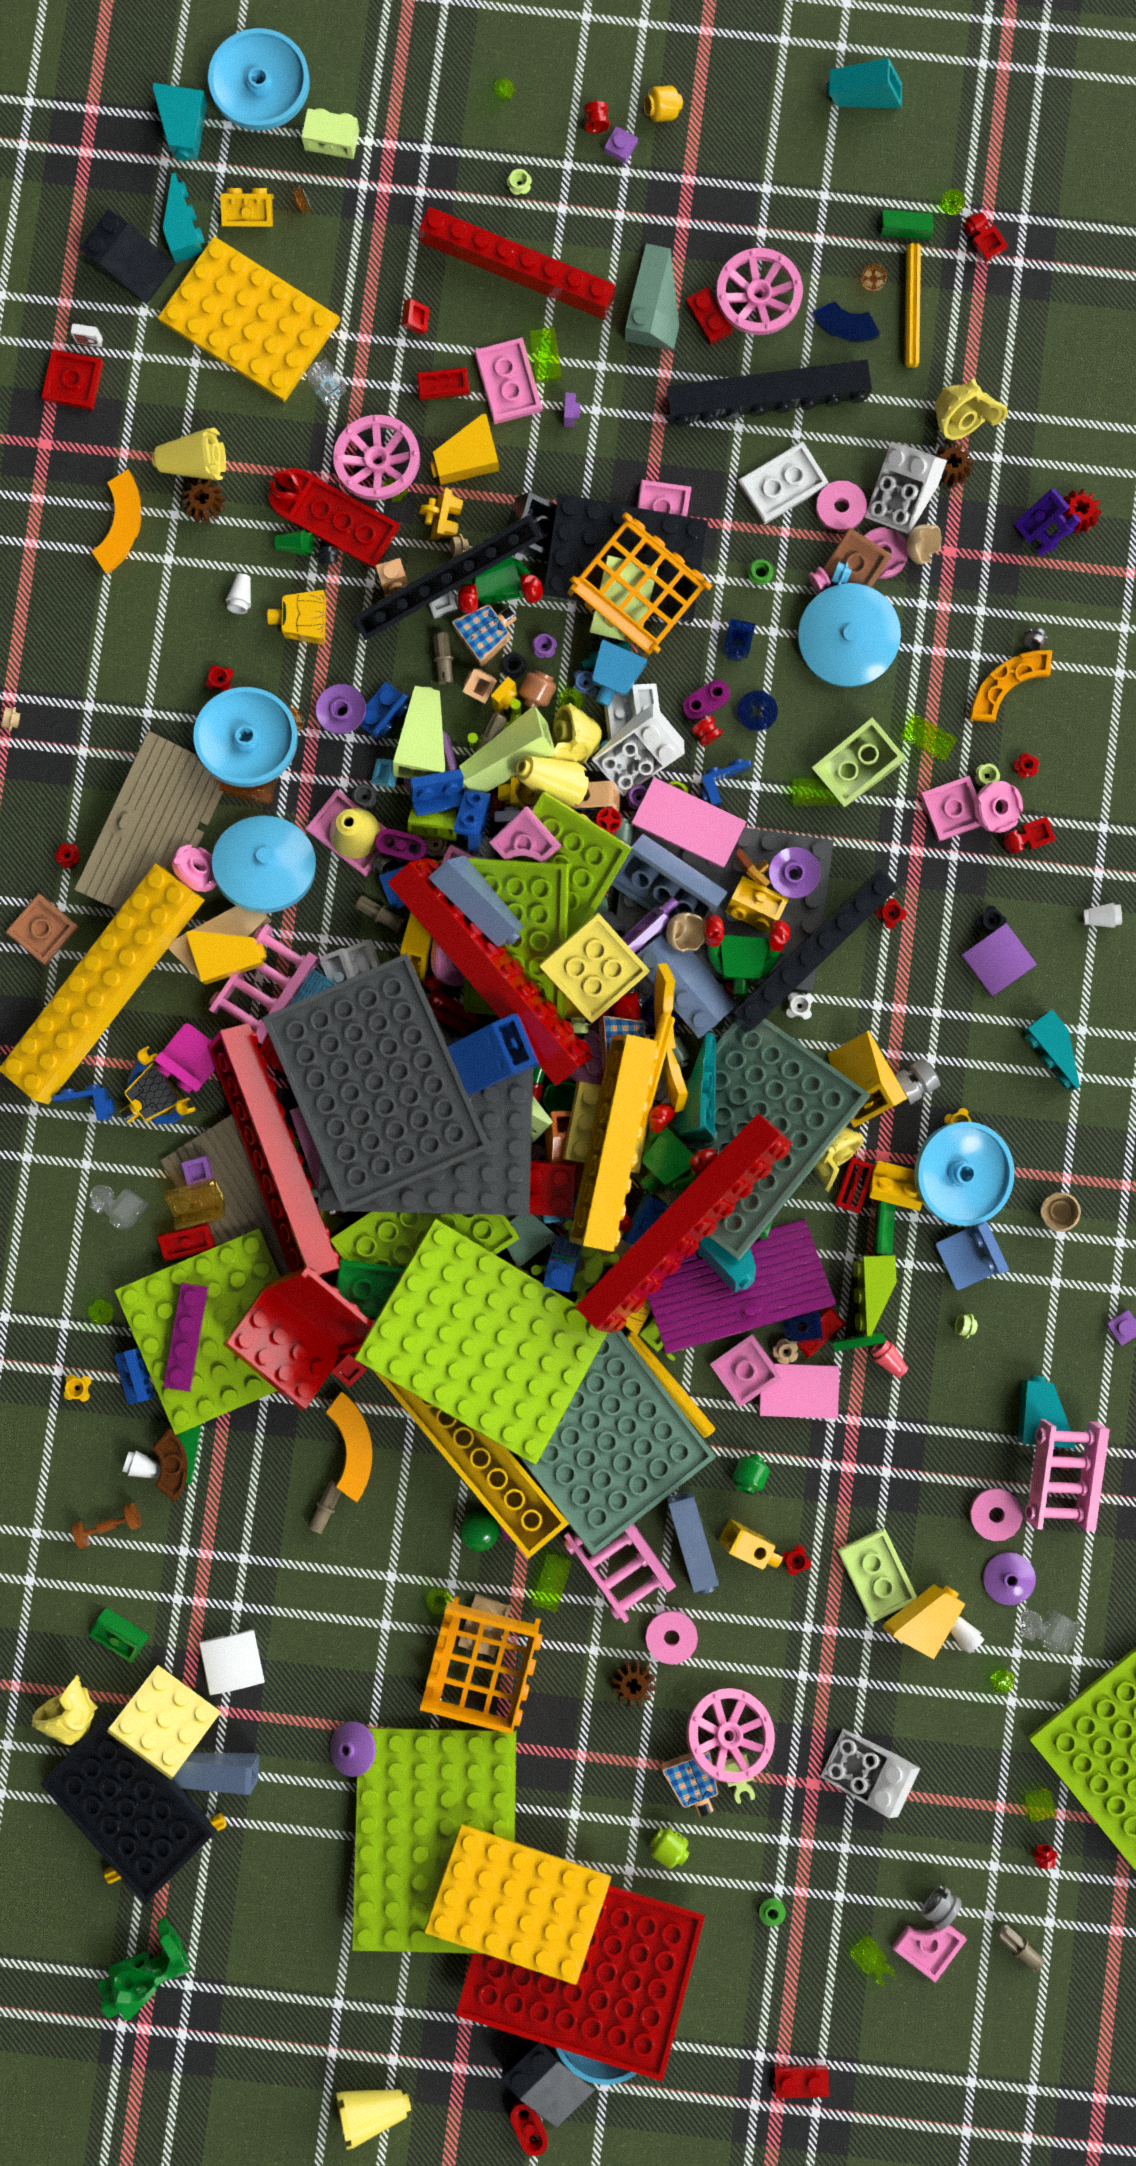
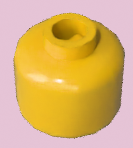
(662, 103)

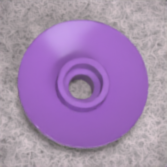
(338, 698)
(800, 861)
(999, 1570)
(360, 1745)

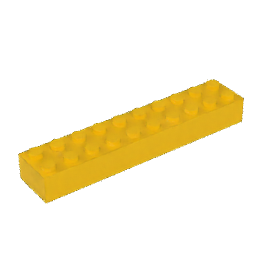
(101, 984)
(489, 1472)

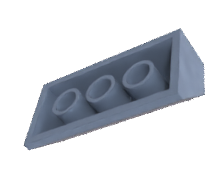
(654, 875)
(697, 994)

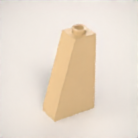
(232, 922)

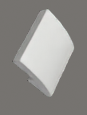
(624, 709)
(350, 961)
(231, 1662)

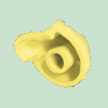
(964, 408)
(574, 735)
(839, 1152)
(66, 1715)

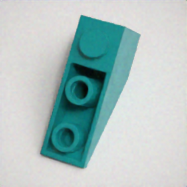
(178, 224)
(1054, 1043)

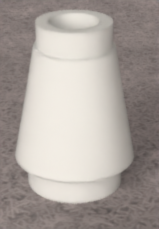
(239, 595)
(1104, 915)
(141, 1466)
(966, 1635)

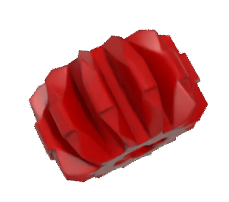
(1086, 505)

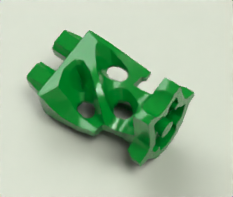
(135, 1986)

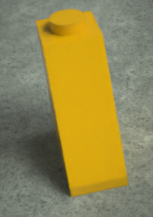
(466, 453)
(417, 945)
(224, 955)
(926, 1620)

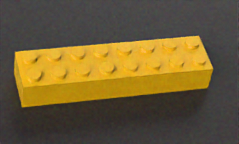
(613, 1142)

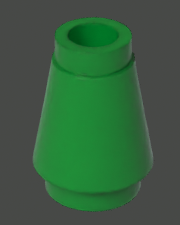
(295, 542)

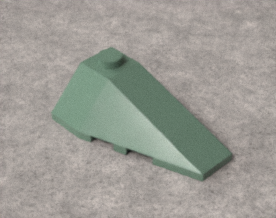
(654, 305)

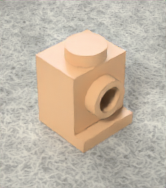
(391, 576)
(479, 685)

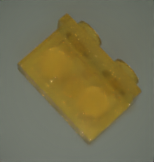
(196, 1204)

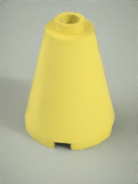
(192, 456)
(557, 777)
(354, 833)
(370, 2113)

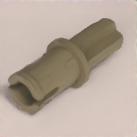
(443, 658)
(494, 727)
(380, 913)
(324, 1508)
(1020, 1948)

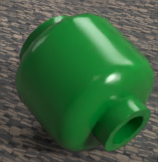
(750, 1474)

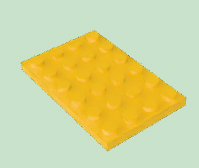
(249, 319)
(517, 1904)

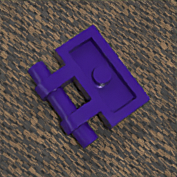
(1041, 516)

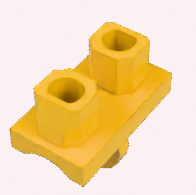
(445, 504)
(517, 794)

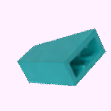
(866, 85)
(182, 119)
(732, 1271)
(1038, 1402)

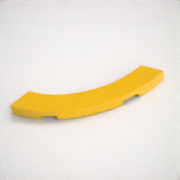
(670, 1070)

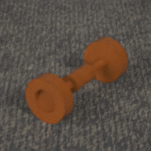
(80, 1533)

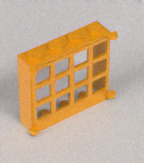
(615, 615)
(443, 1653)

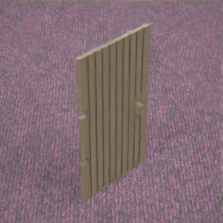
(150, 820)
(233, 1172)

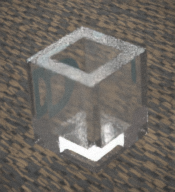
(325, 381)

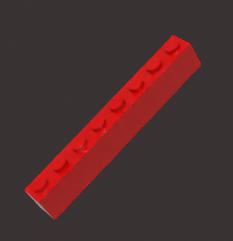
(517, 263)

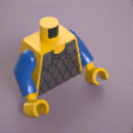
(152, 1094)

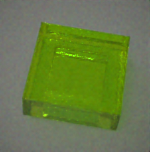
(1039, 1805)

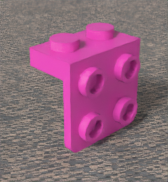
(187, 1059)

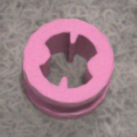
(819, 580)

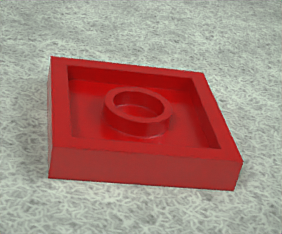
(72, 379)

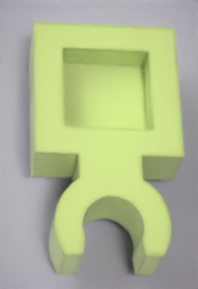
(731, 1766)

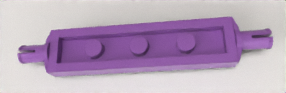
(649, 925)

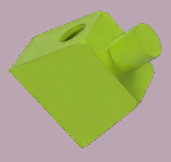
(434, 825)

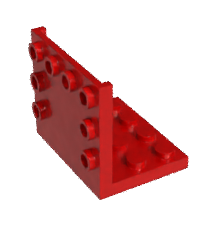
(297, 1333)

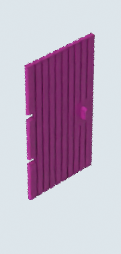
(701, 1308)

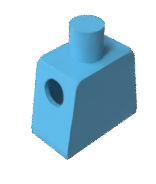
(616, 672)

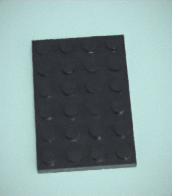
(585, 527)
(128, 1810)

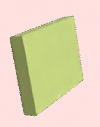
(618, 593)
(877, 1574)

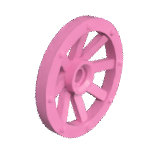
(759, 287)
(375, 454)
(735, 1733)

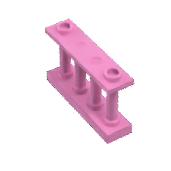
(289, 985)
(1091, 1477)
(644, 1557)

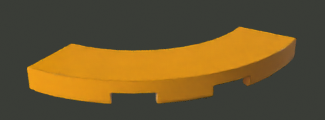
(125, 523)
(1004, 678)
(357, 1446)

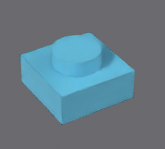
(383, 773)

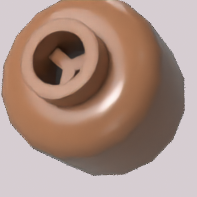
(537, 689)

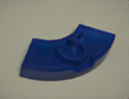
(845, 324)

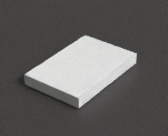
(783, 483)

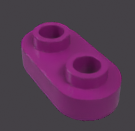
(707, 700)
(401, 845)

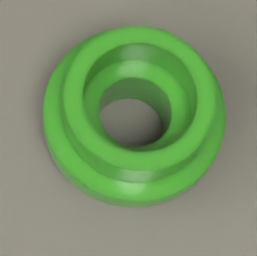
(760, 565)
(766, 1906)

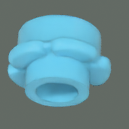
(841, 573)

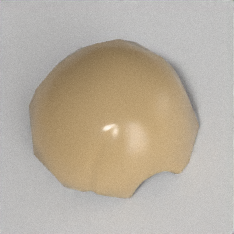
(923, 542)
(685, 932)
(1060, 1212)

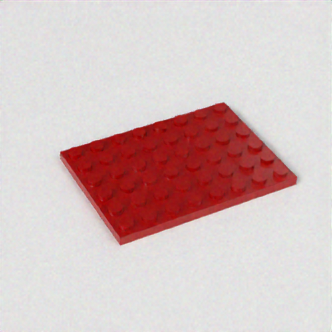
(624, 1996)

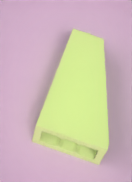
(421, 739)
(498, 758)

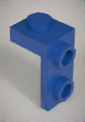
(710, 792)
(103, 1104)

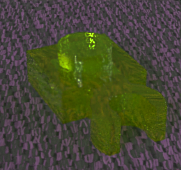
(871, 1958)

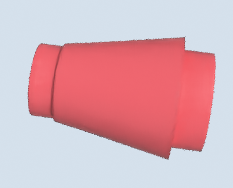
(889, 1358)

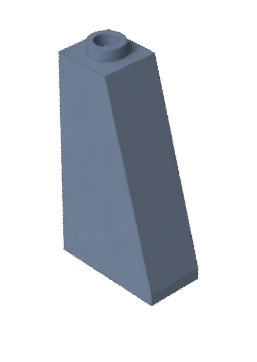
(477, 900)
(692, 1542)
(219, 1772)

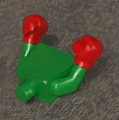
(500, 583)
(743, 957)
(668, 1157)

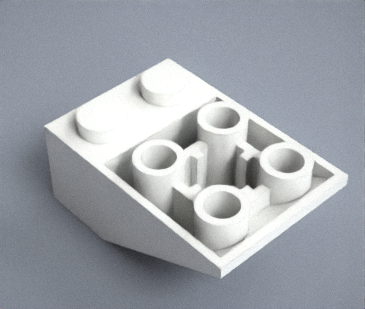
(904, 487)
(640, 750)
(870, 1773)

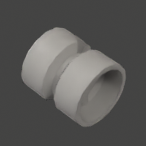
(917, 1080)

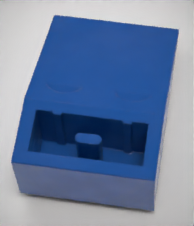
(493, 1054)

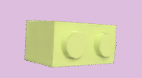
(330, 133)

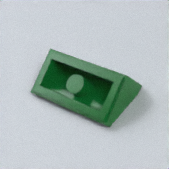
(906, 224)
(884, 1228)
(118, 1635)

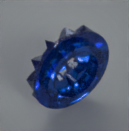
(757, 699)

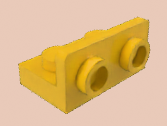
(246, 209)
(756, 904)
(894, 1185)

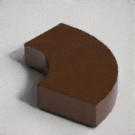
(173, 1464)

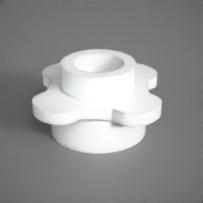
(805, 1001)

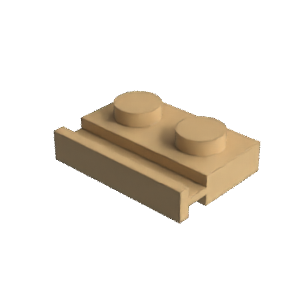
(491, 1606)

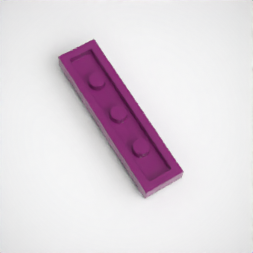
(186, 1337)

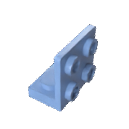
(971, 1255)

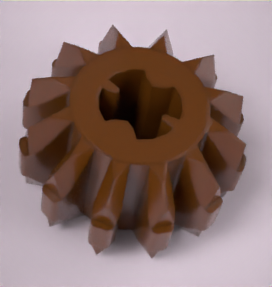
(958, 460)
(199, 492)
(643, 1679)

